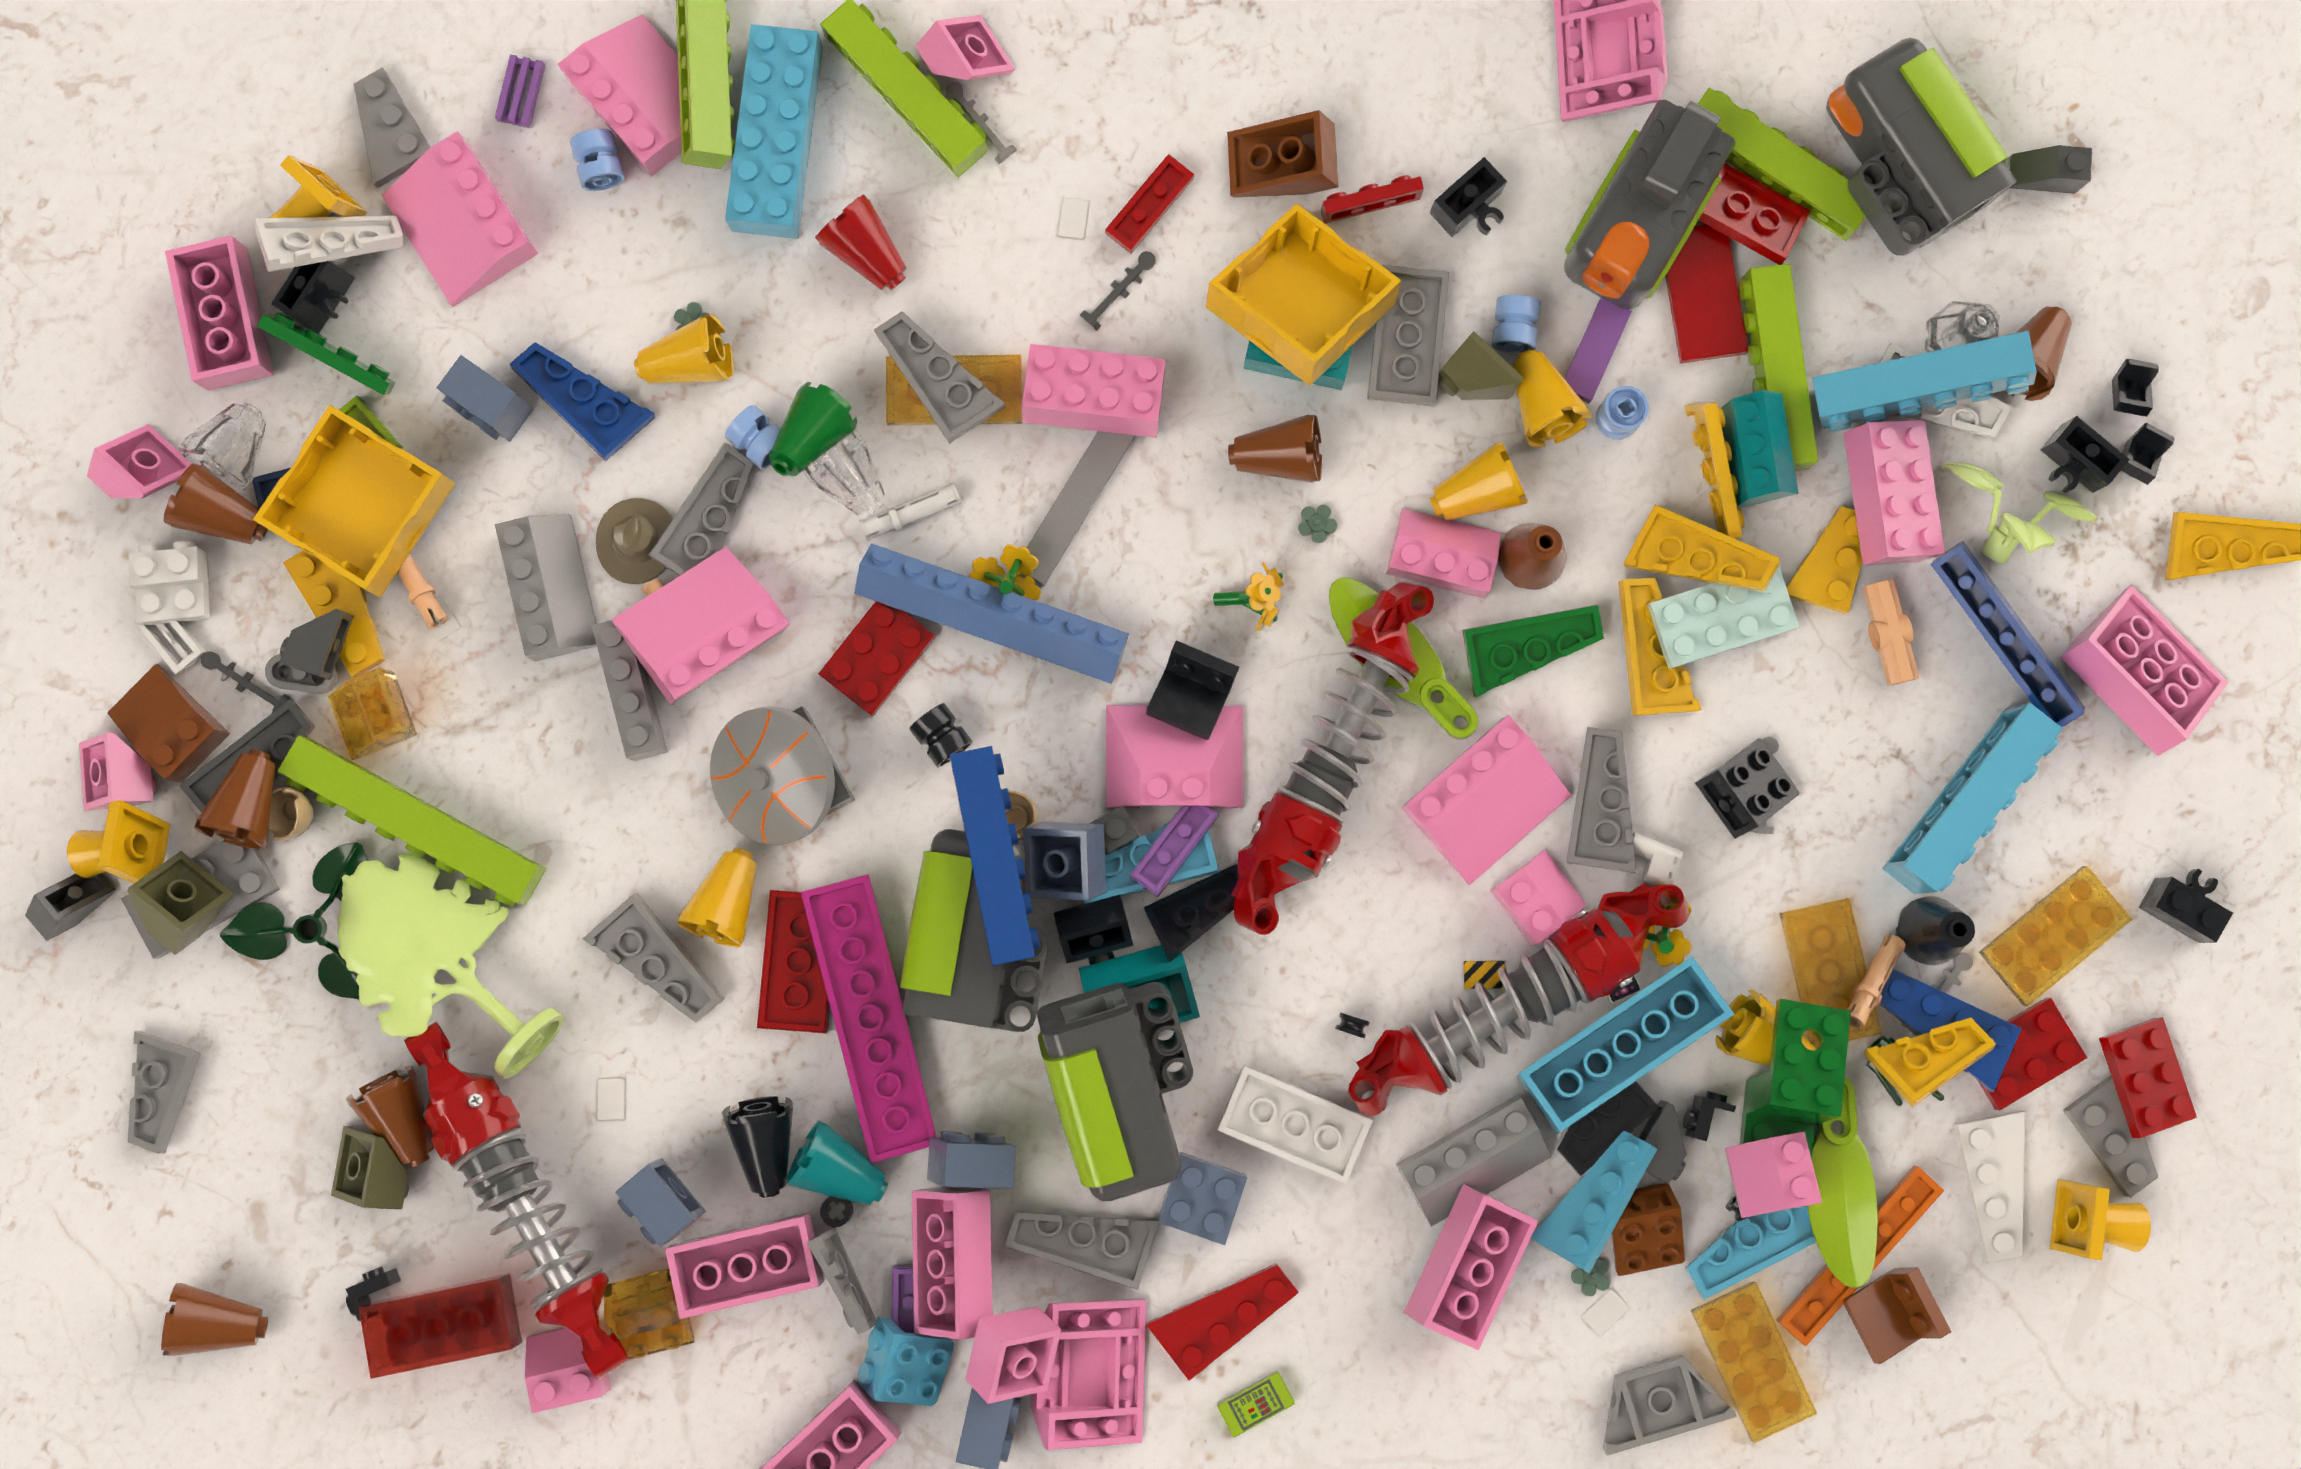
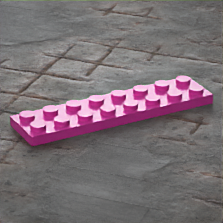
(869, 1018)

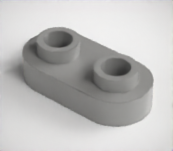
(298, 679)

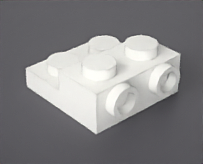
(170, 583)

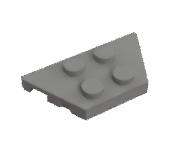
(1660, 1403)

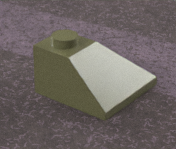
(1478, 372)
(178, 901)
(369, 1172)

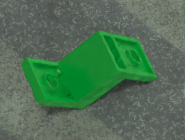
(1802, 1083)

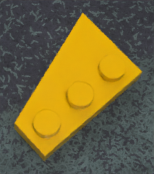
(1930, 1060)

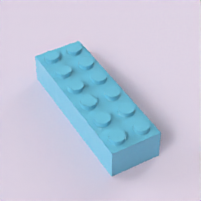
(774, 131)
(1925, 381)
(1973, 799)
(1624, 1045)

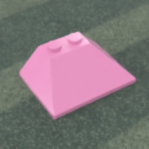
(1609, 55)
(1170, 767)
(1095, 1376)

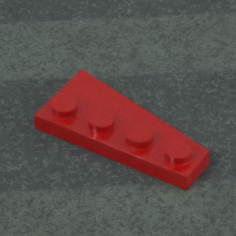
(1212, 1325)

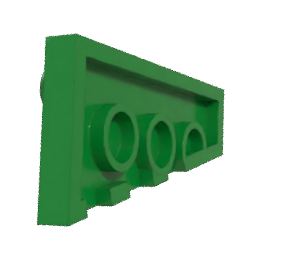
(317, 347)
(1515, 647)

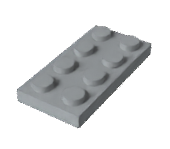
(1410, 339)
(237, 869)

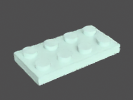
(1720, 619)

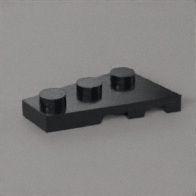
(1192, 911)
(1600, 1128)

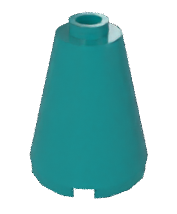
(835, 1168)

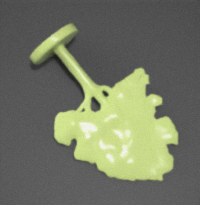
(404, 931)

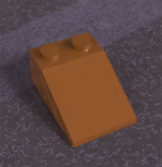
(1283, 157)
(167, 725)

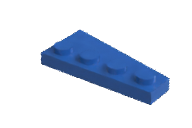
(591, 409)
(1928, 1008)

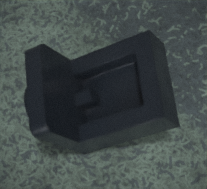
(2133, 387)
(2145, 452)
(1699, 1117)
(373, 1281)

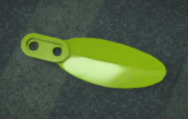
(1351, 598)
(1848, 1213)

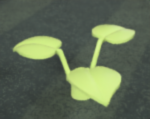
(2014, 529)

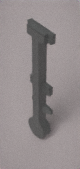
(1145, 262)
(213, 661)

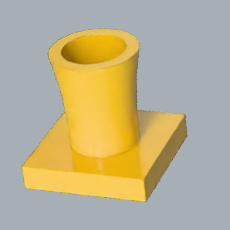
(316, 195)
(127, 848)
(2087, 1221)

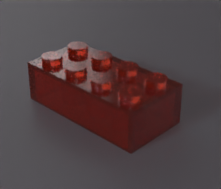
(440, 1325)

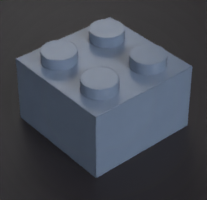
(483, 400)
(1064, 860)
(971, 1162)
(1203, 1199)
(659, 1202)
(985, 1433)

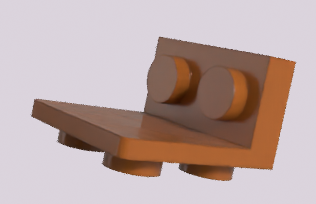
(1649, 1231)
(1895, 1313)

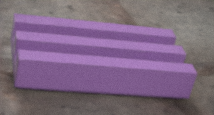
(507, 89)

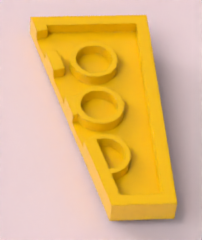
(1715, 466)
(2222, 543)
(1694, 551)
(328, 591)
(1651, 684)

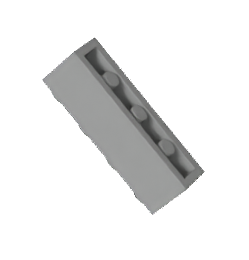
(629, 695)

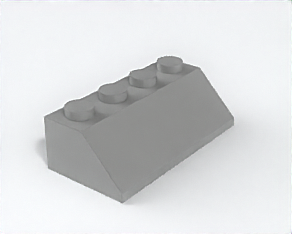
(547, 585)
(1478, 1155)

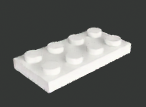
(1294, 1125)

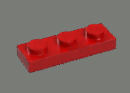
(1371, 198)
(1149, 203)

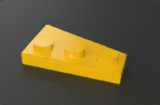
(1831, 567)

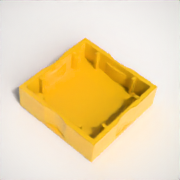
(1302, 294)
(354, 501)

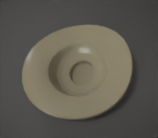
(628, 536)

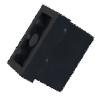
(1192, 690)
(1748, 789)

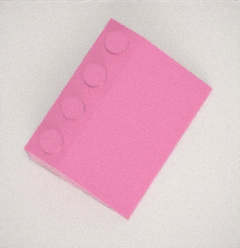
(633, 88)
(457, 220)
(700, 624)
(2145, 671)
(1487, 800)

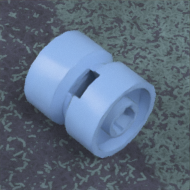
(596, 154)
(1516, 319)
(1622, 412)
(752, 432)

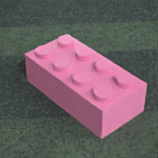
(219, 313)
(1093, 390)
(1894, 492)
(951, 1261)
(743, 1265)
(1470, 1267)
(841, 1436)

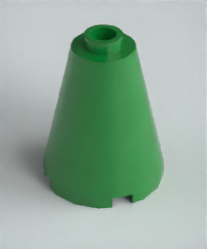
(810, 429)

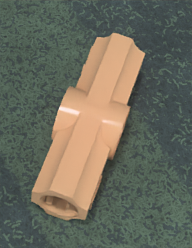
(1890, 632)

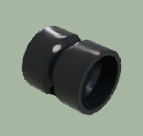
(939, 733)

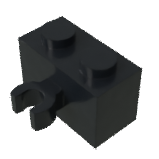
(1470, 199)
(313, 293)
(2083, 456)
(2187, 907)
(1093, 929)

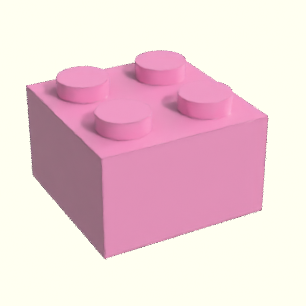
(1012, 1354)

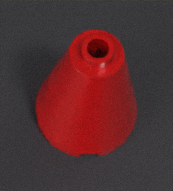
(864, 244)

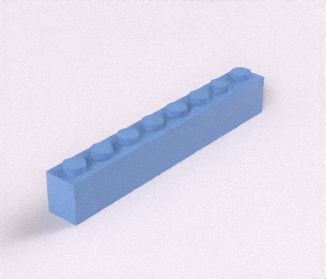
(990, 614)

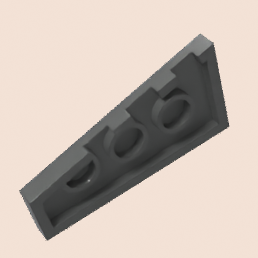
(272, 736)

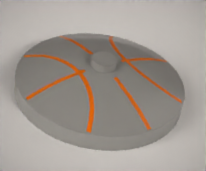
(772, 775)

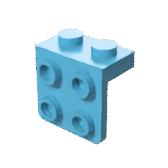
(904, 1365)

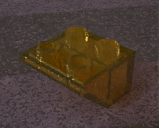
(371, 712)
(646, 1314)

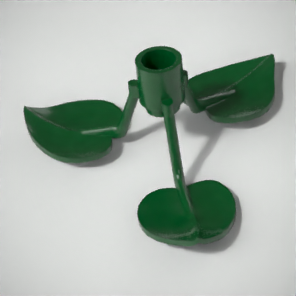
(260, 931)

